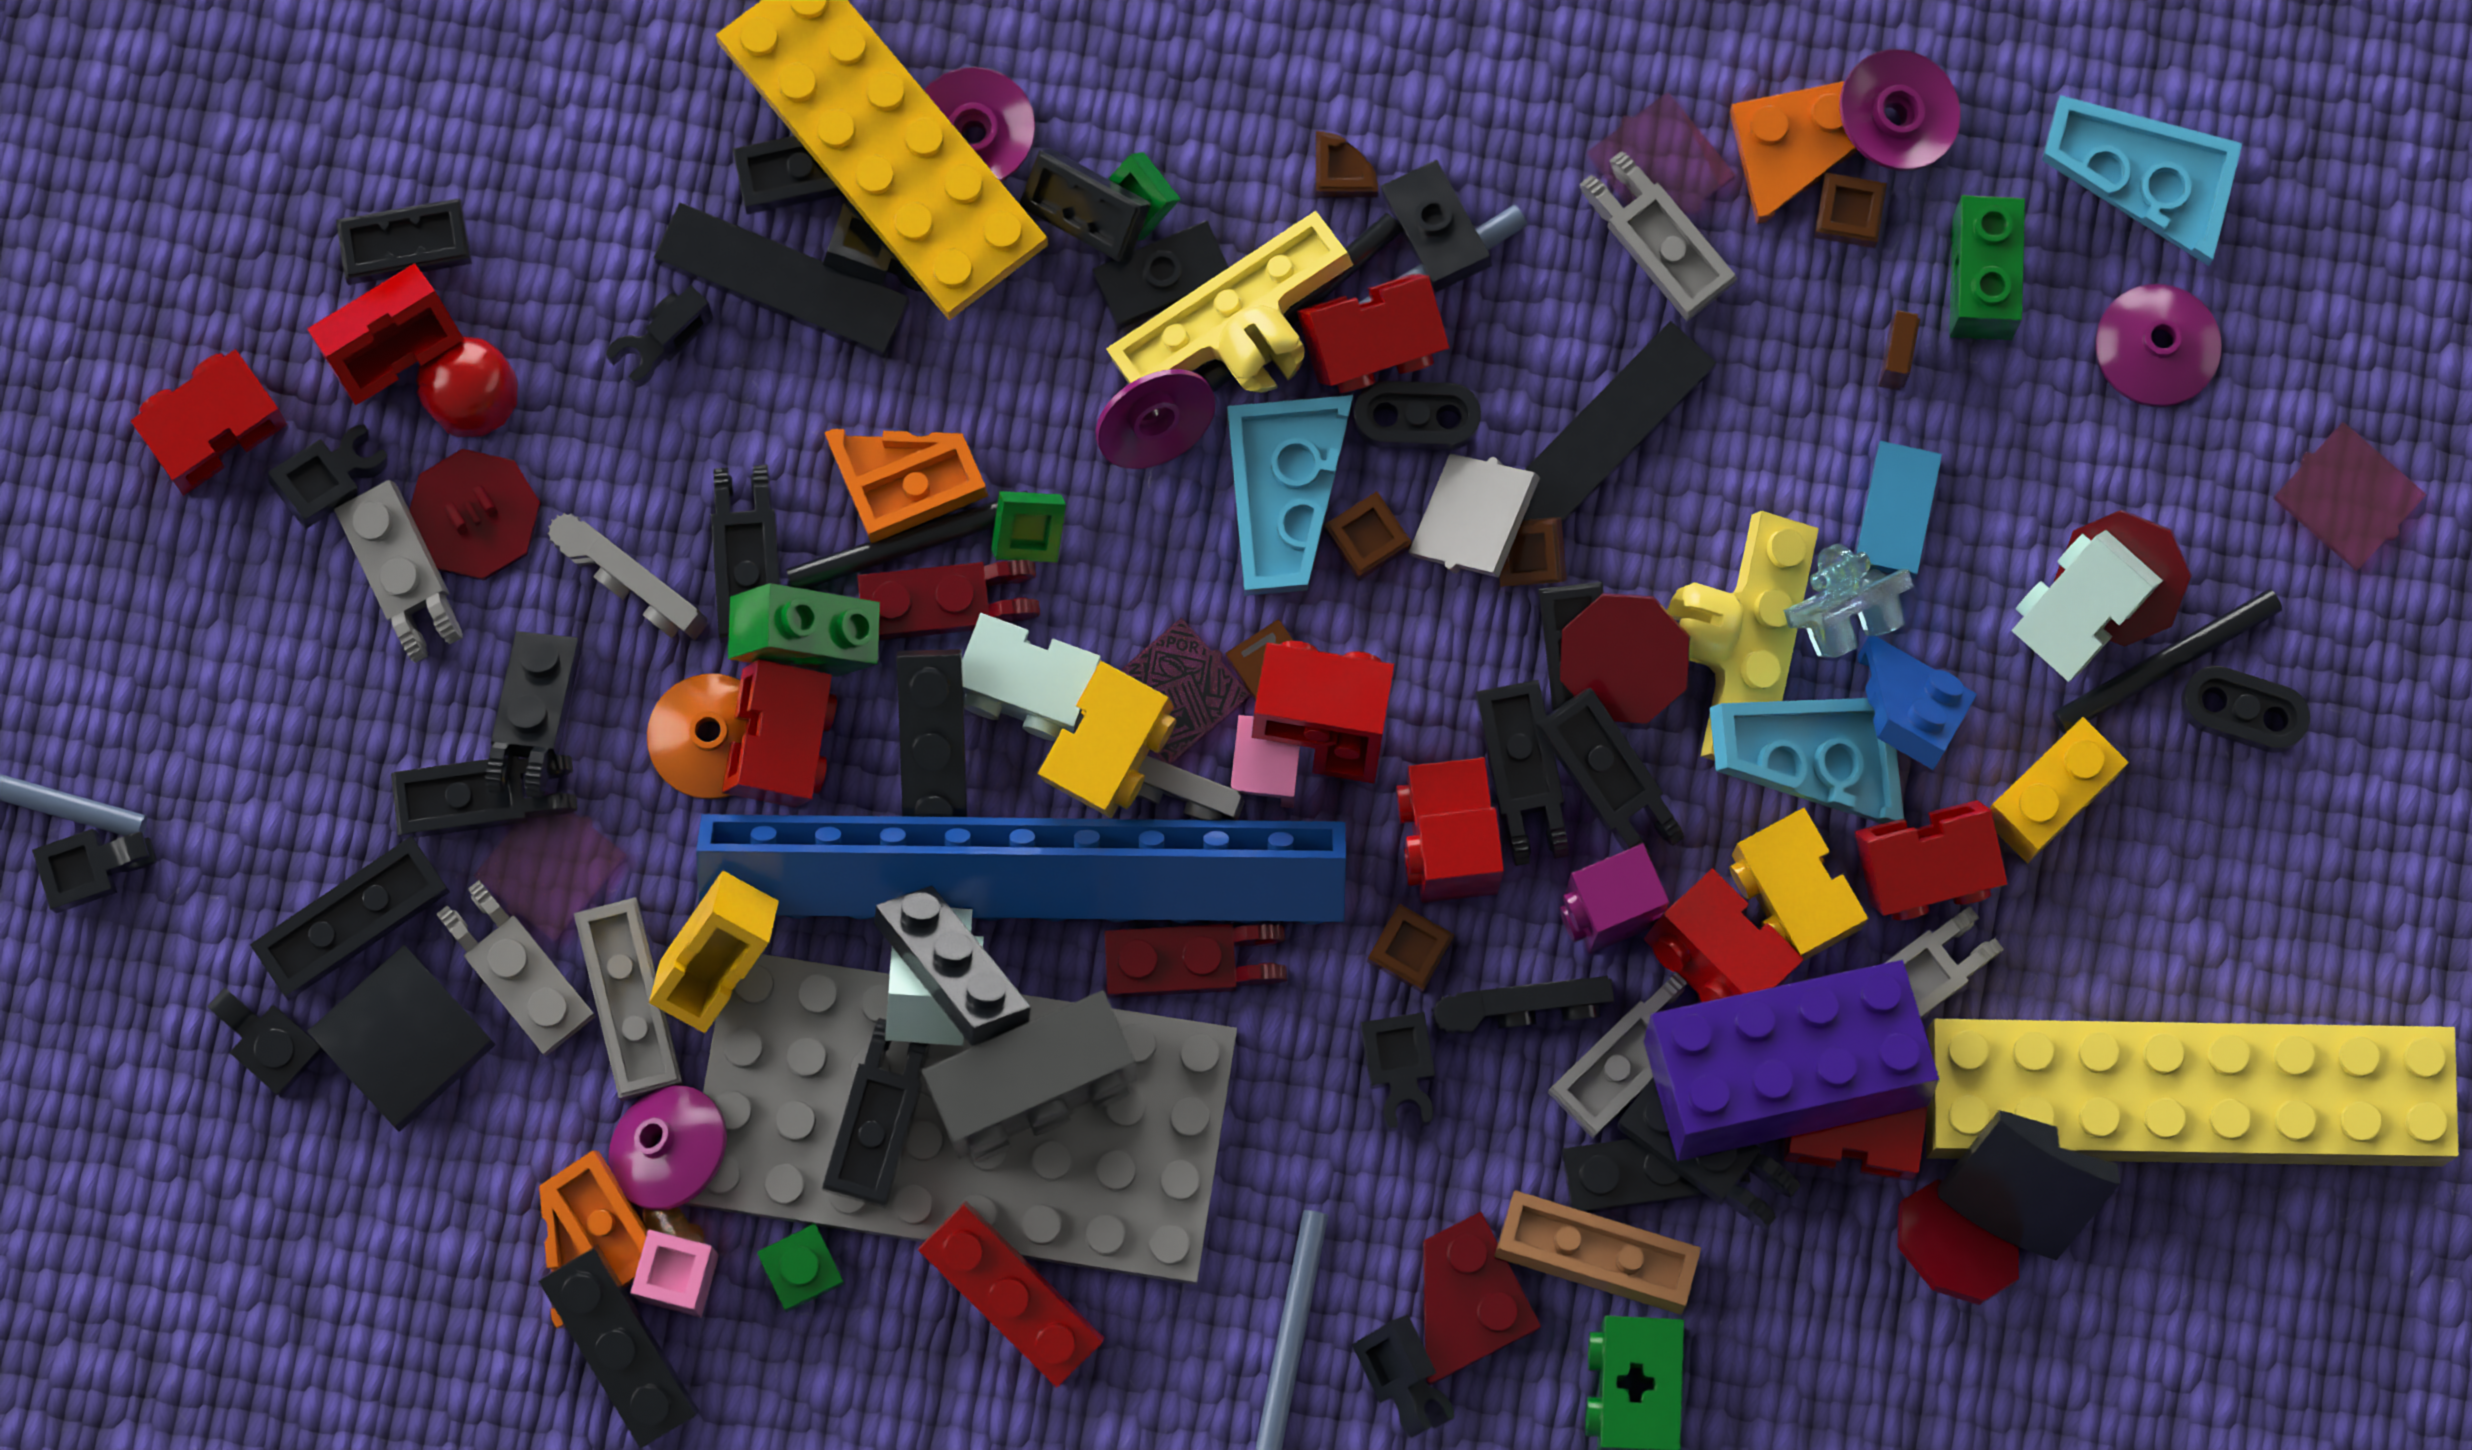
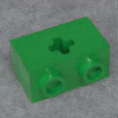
(1987, 267)
(804, 629)
(1654, 1350)

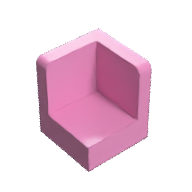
(1264, 765)
(674, 1273)

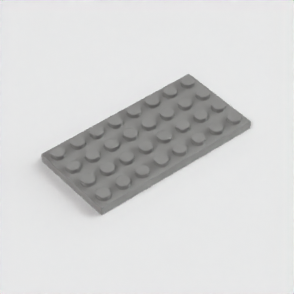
(1101, 1193)

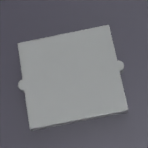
(1474, 515)

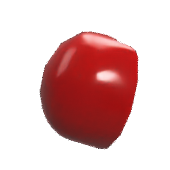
(468, 388)

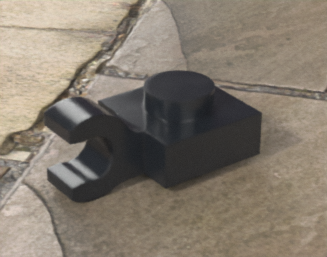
(672, 327)
(82, 867)
(269, 1045)
(1398, 1370)

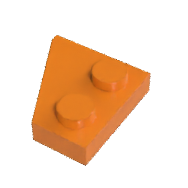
(1788, 143)
(905, 477)
(589, 1209)

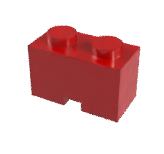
(1390, 330)
(385, 333)
(206, 419)
(783, 733)
(1931, 863)
(1717, 945)
(1885, 1145)

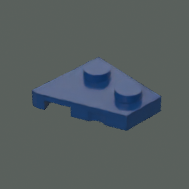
(1912, 702)

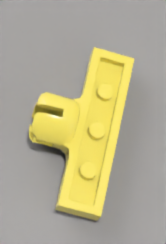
(1240, 312)
(1746, 631)

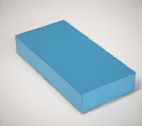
(1898, 507)

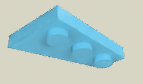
(2147, 169)
(1283, 484)
(1811, 751)

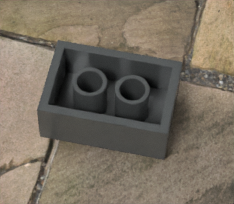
(1032, 1077)

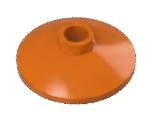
(672, 739)

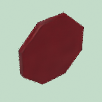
(475, 513)
(2158, 551)
(1627, 655)
(1953, 1251)

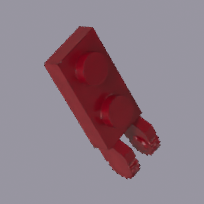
(945, 597)
(1187, 959)

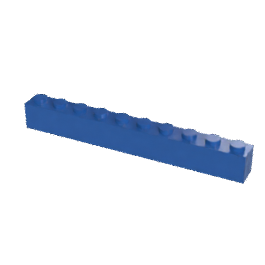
(1035, 866)

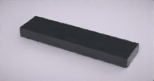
(781, 280)
(1616, 423)

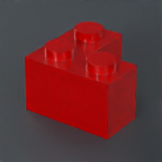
(1325, 705)
(1454, 830)

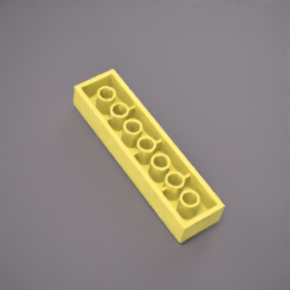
(2202, 1090)

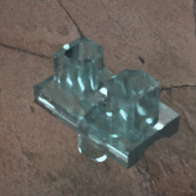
(1847, 594)

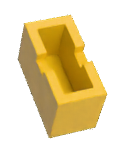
(1111, 742)
(2056, 789)
(1792, 886)
(713, 951)

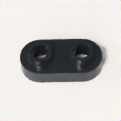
(1416, 412)
(2244, 705)

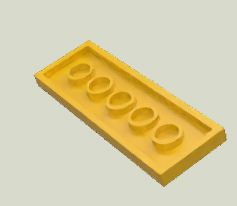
(884, 146)

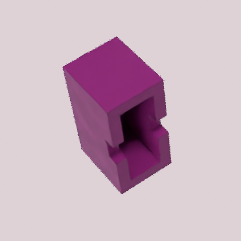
(1613, 899)

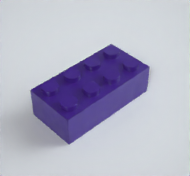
(1790, 1060)

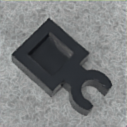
(862, 253)
(322, 480)
(1399, 1057)

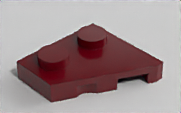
(1470, 1298)

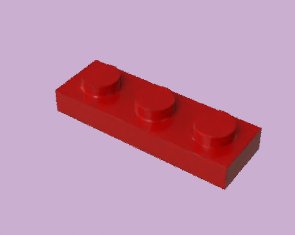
(1011, 1293)

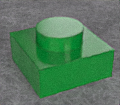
(1143, 179)
(1028, 526)
(800, 1268)

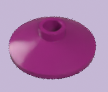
(1916, 92)
(997, 106)
(2153, 373)
(1155, 419)
(683, 1159)

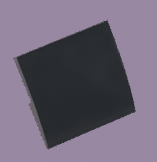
(401, 1038)
(2027, 1186)

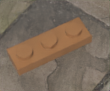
(1598, 1252)

